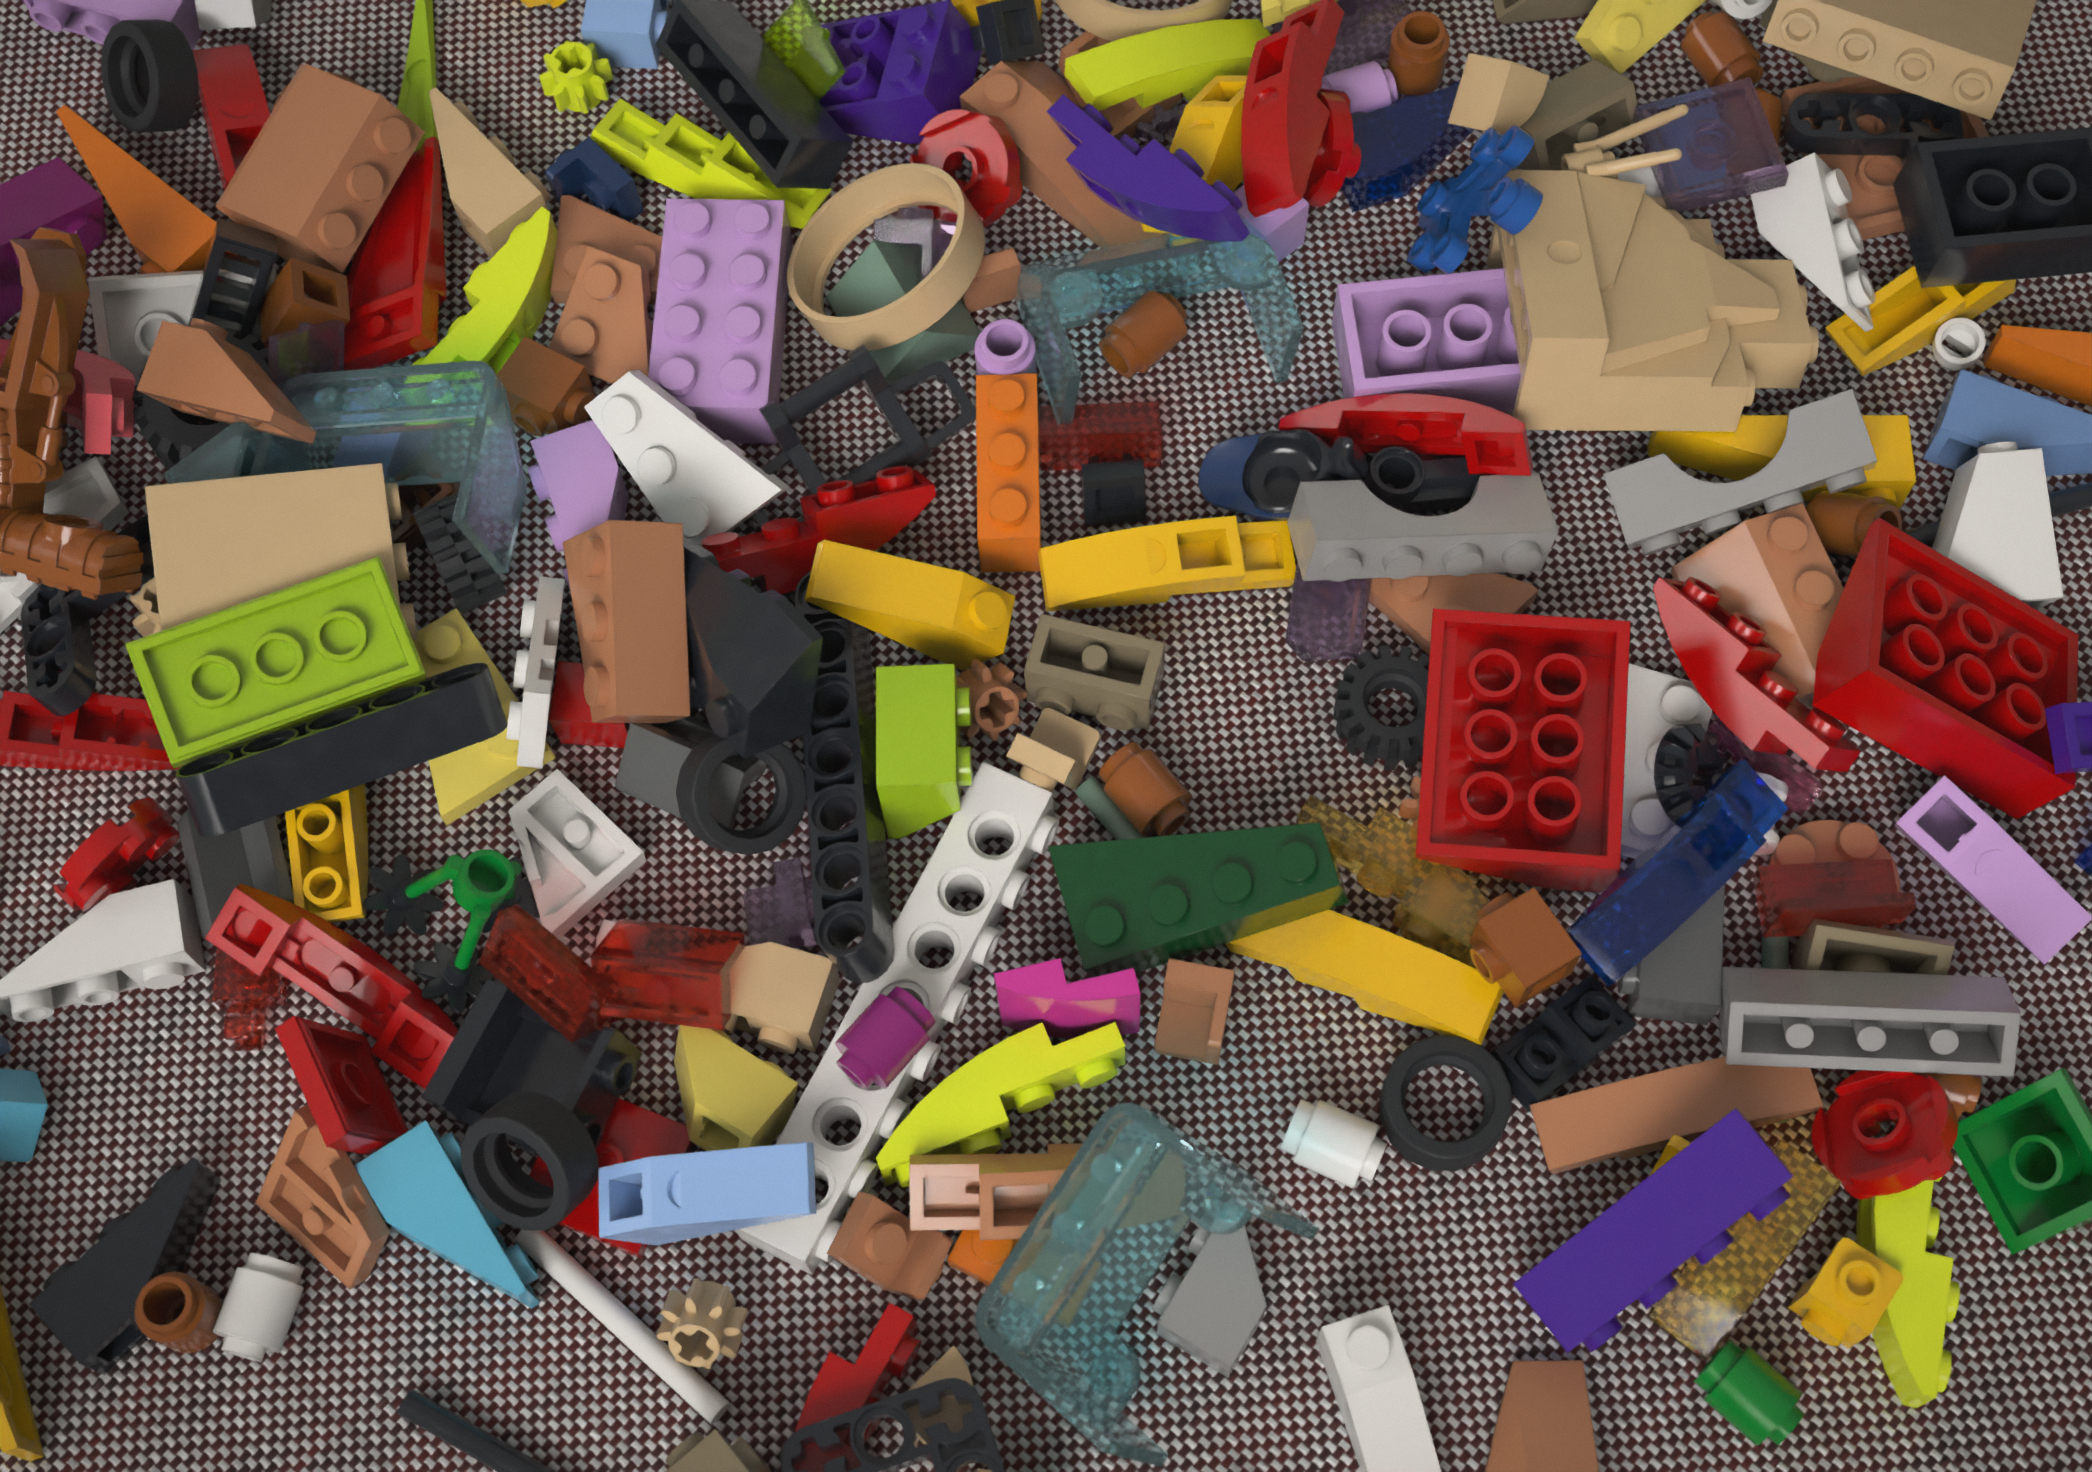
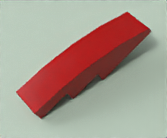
(98, 736)

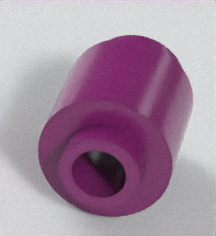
(884, 1039)

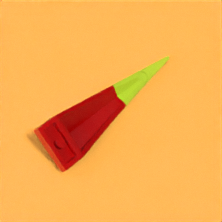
(400, 263)

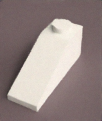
(1377, 1393)

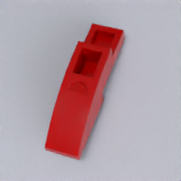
(230, 103)
(1281, 110)
(840, 512)
(1735, 678)
(847, 1386)

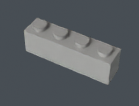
(1869, 1021)

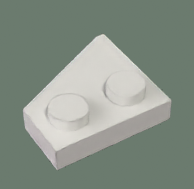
(570, 852)

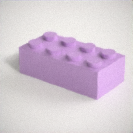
(723, 311)
(1428, 337)

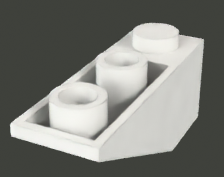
(1813, 229)
(117, 946)

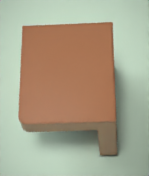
(1194, 1011)

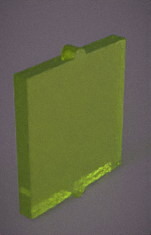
(805, 48)

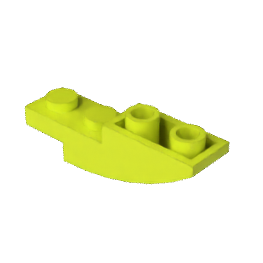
(505, 298)
(970, 1104)
(1914, 1322)

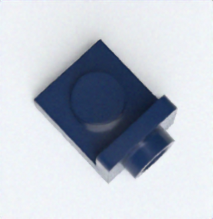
(594, 172)

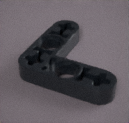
(1851, 139)
(60, 639)
(947, 1449)

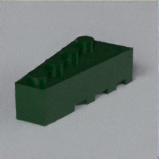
(1191, 892)

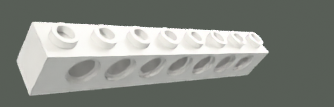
(992, 807)

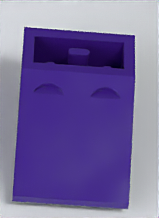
(900, 70)

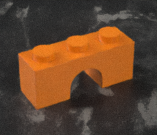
(1008, 473)

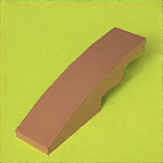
(1648, 1109)

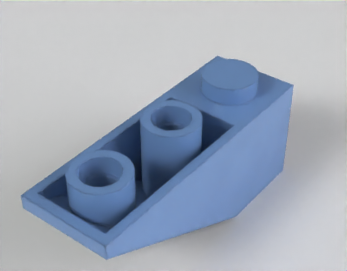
(1988, 412)

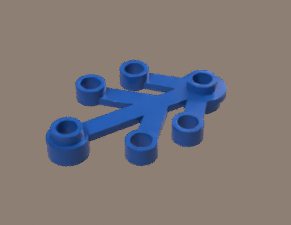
(1449, 205)

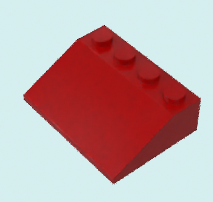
(1948, 671)
(1525, 747)

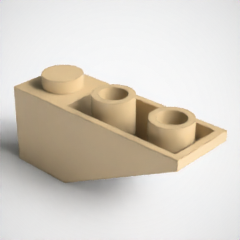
(482, 177)
(781, 996)

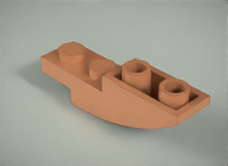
(984, 1190)

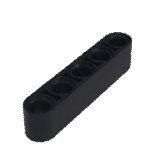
(341, 749)

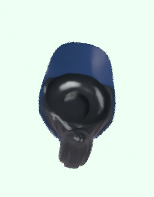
(1264, 470)

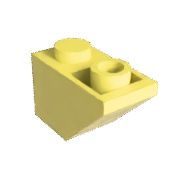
(728, 1092)

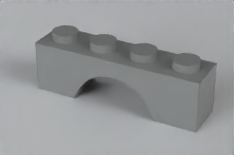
(1821, 446)
(1351, 534)

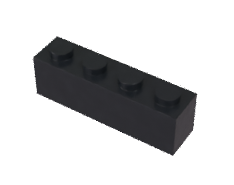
(753, 94)

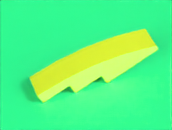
(1164, 62)
(695, 161)

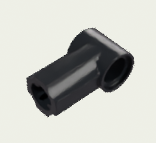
(1425, 480)

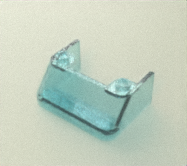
(1081, 285)
(424, 429)
(1094, 1253)

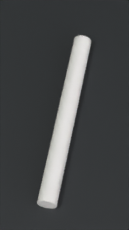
(623, 1324)

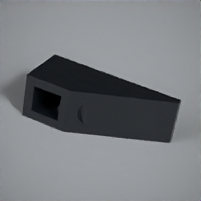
(94, 1298)

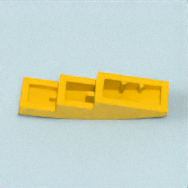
(1380, 972)

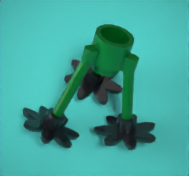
(480, 885)

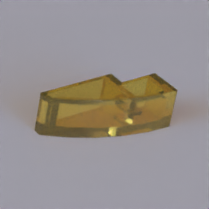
(1719, 1292)

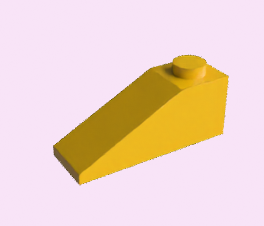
(912, 602)

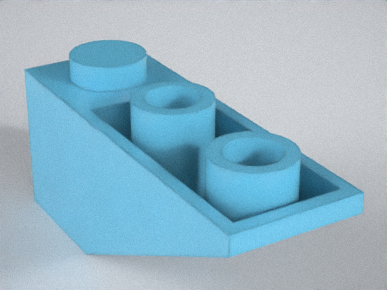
(429, 1201)

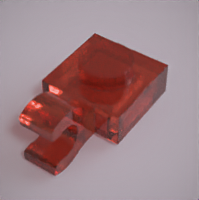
(246, 1000)

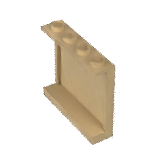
(1931, 48)
(268, 532)

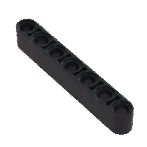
(846, 795)

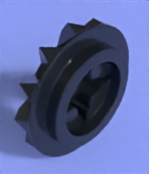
(1680, 755)

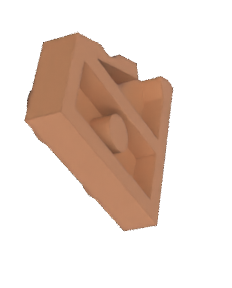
(586, 226)

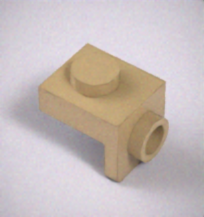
(1055, 751)

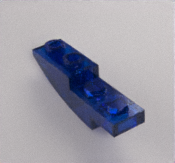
(1677, 873)

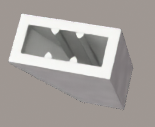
(2003, 524)

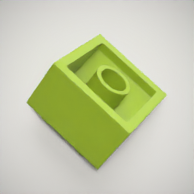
(919, 745)

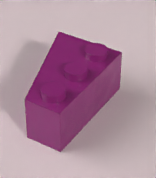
(44, 198)

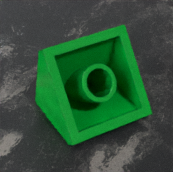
(2032, 1160)

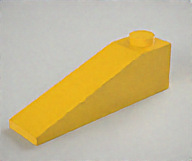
(1760, 438)

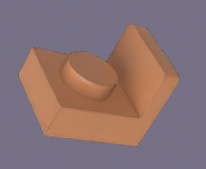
(883, 1249)

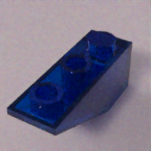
(1401, 146)

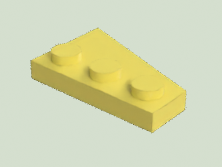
(1627, 29)
(485, 768)

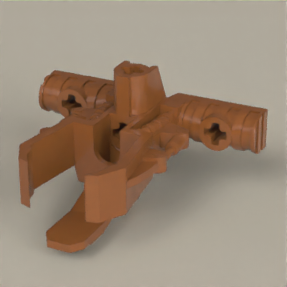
(34, 388)

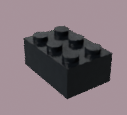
(1998, 207)

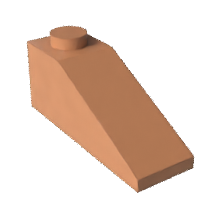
(210, 378)

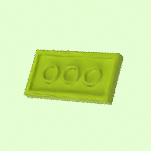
(275, 661)

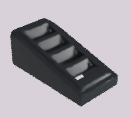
(245, 242)

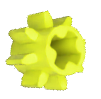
(576, 77)

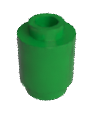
(1750, 1394)

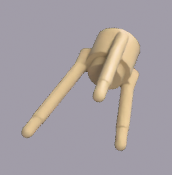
(1590, 159)

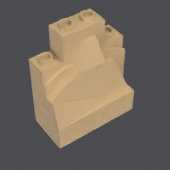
(1639, 315)

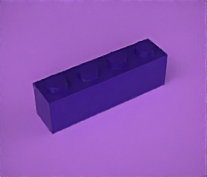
(1654, 1230)

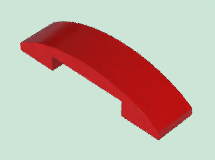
(1425, 424)
(340, 973)

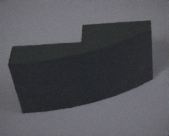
(1562, 1041)

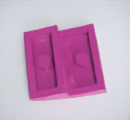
(1067, 1009)

